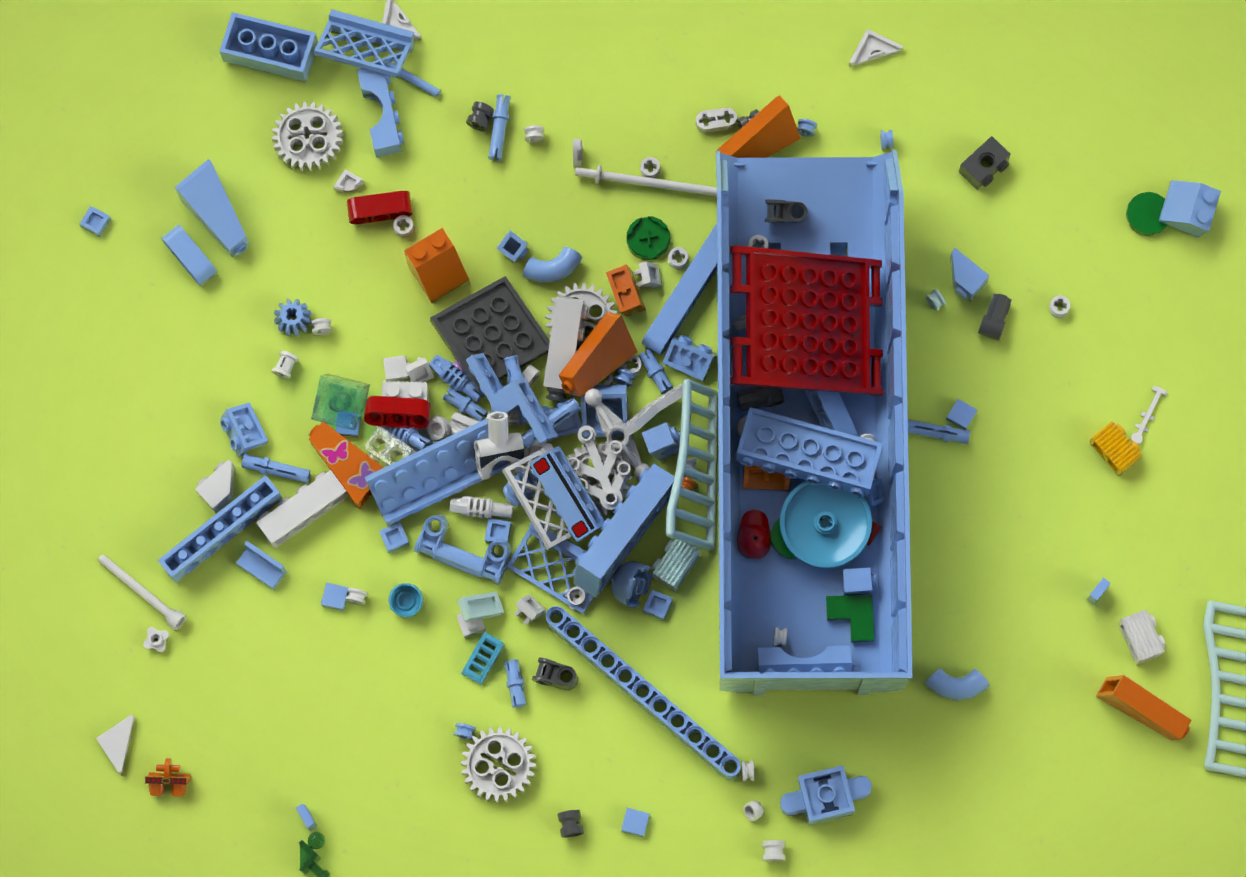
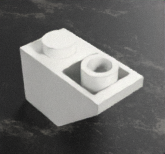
(218, 487)

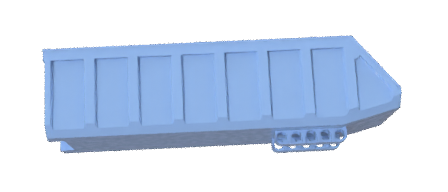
(860, 208)

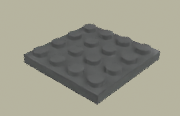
(492, 324)

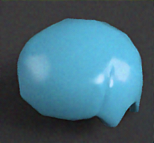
(405, 600)

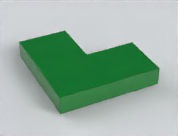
(857, 609)

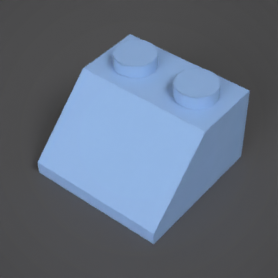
(1189, 207)
(612, 397)

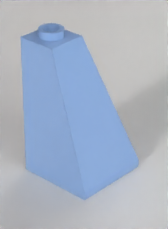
(209, 203)

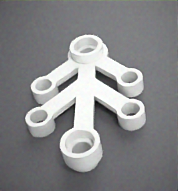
(600, 471)

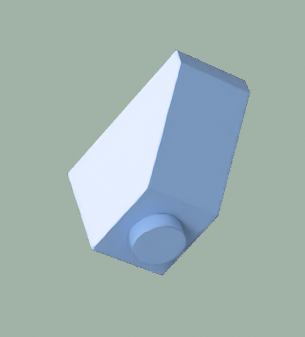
(966, 276)

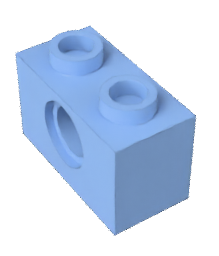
(662, 441)

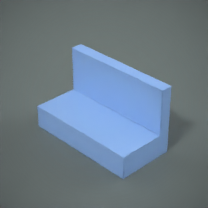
(261, 566)

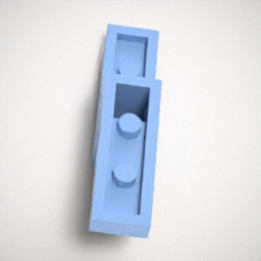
(511, 397)

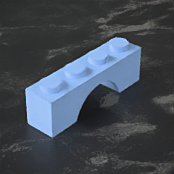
(384, 135)
(830, 660)

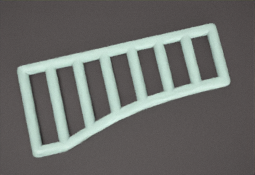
(681, 470)
(1217, 697)

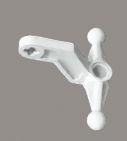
(611, 422)

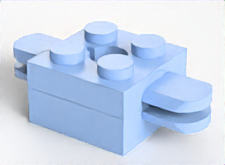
(825, 795)

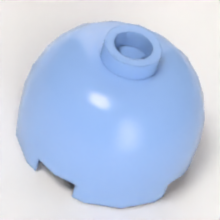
(630, 582)

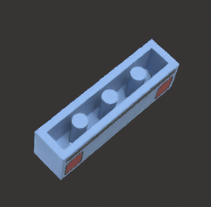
(567, 493)

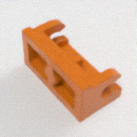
(625, 290)
(759, 479)

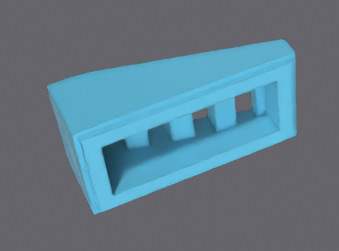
(489, 662)

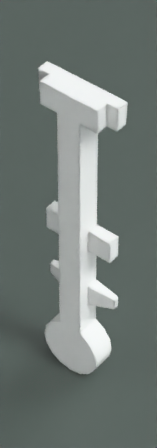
(1137, 437)

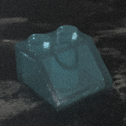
(340, 401)

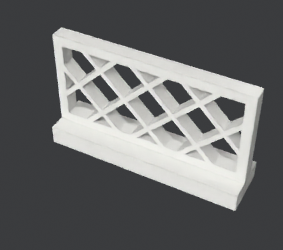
(537, 523)

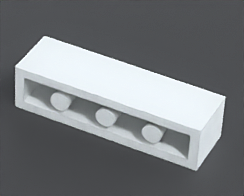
(564, 337)
(302, 508)

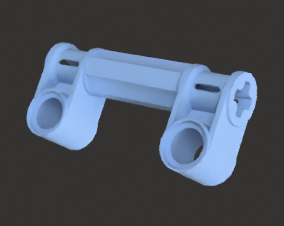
(432, 544)

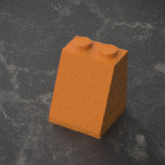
(436, 265)

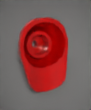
(754, 524)

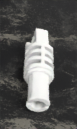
(480, 507)

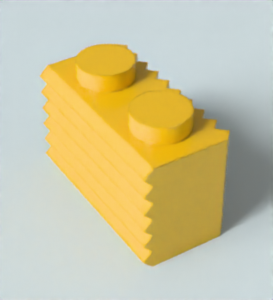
(1116, 448)

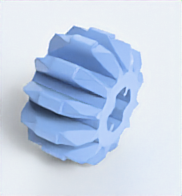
(289, 325)
(528, 493)

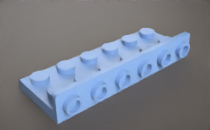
(808, 452)
(429, 474)

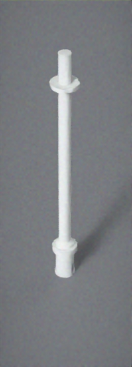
(644, 181)

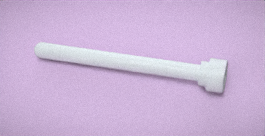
(173, 617)

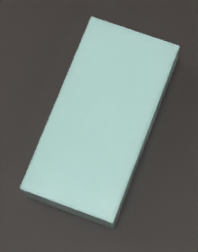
(480, 606)

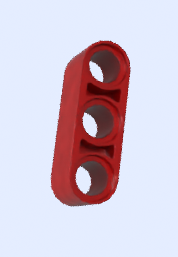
(379, 207)
(397, 412)

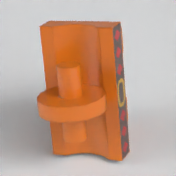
(157, 780)

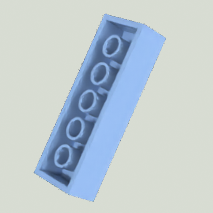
(623, 530)

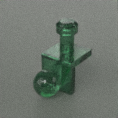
(309, 858)

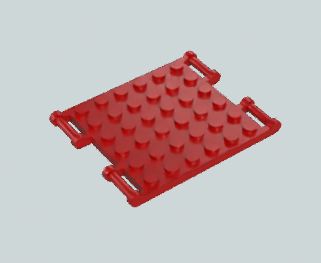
(807, 321)

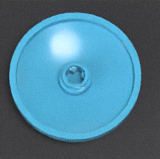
(824, 525)

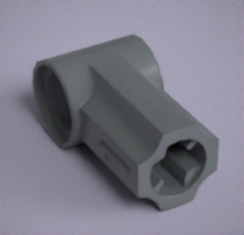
(993, 321)
(760, 397)

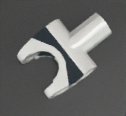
(498, 446)

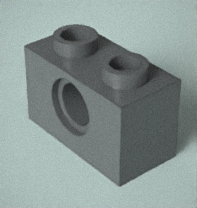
(991, 152)

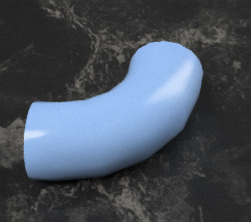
(553, 269)
(957, 688)

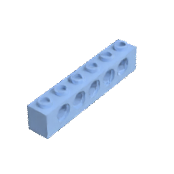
(220, 529)

